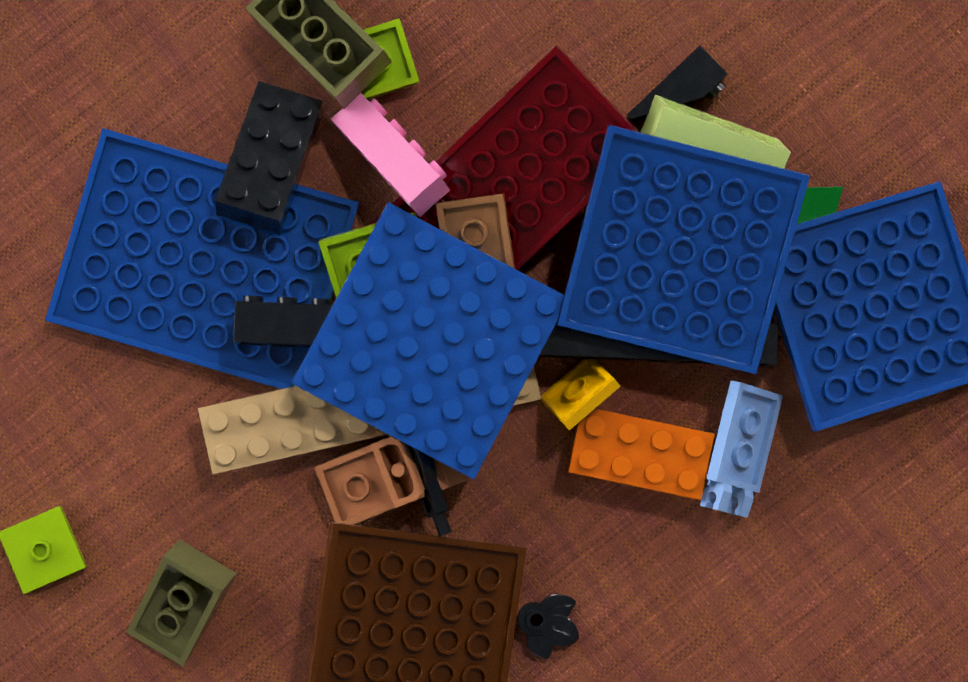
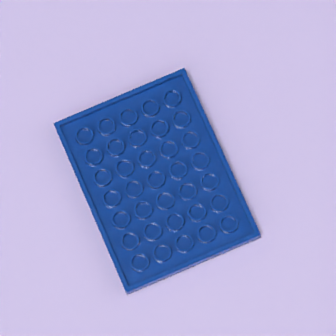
(166, 270)

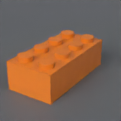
(641, 453)

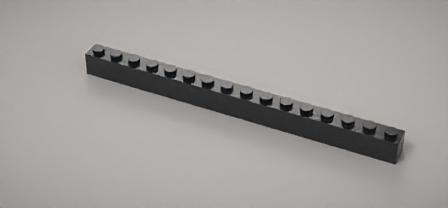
(298, 325)

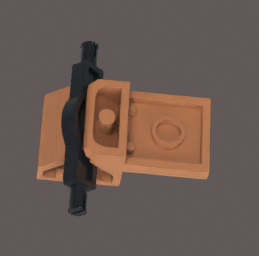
(384, 479)

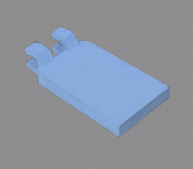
(741, 448)

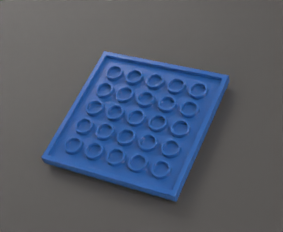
(682, 249)
(875, 306)
(430, 341)

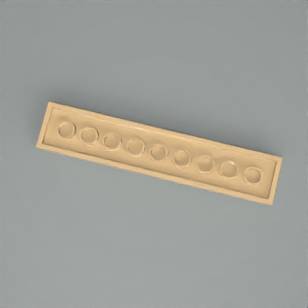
(288, 425)

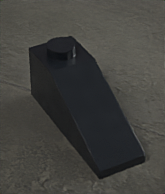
(686, 84)

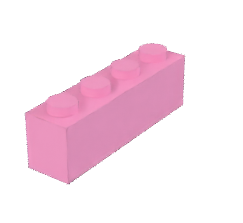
(391, 155)

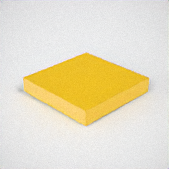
(579, 392)

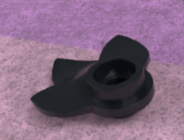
(553, 626)

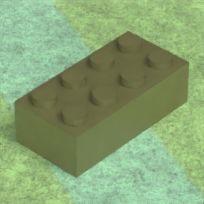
(323, 43)

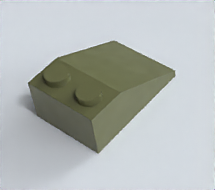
(180, 602)

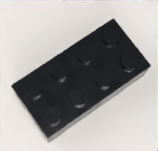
(269, 157)

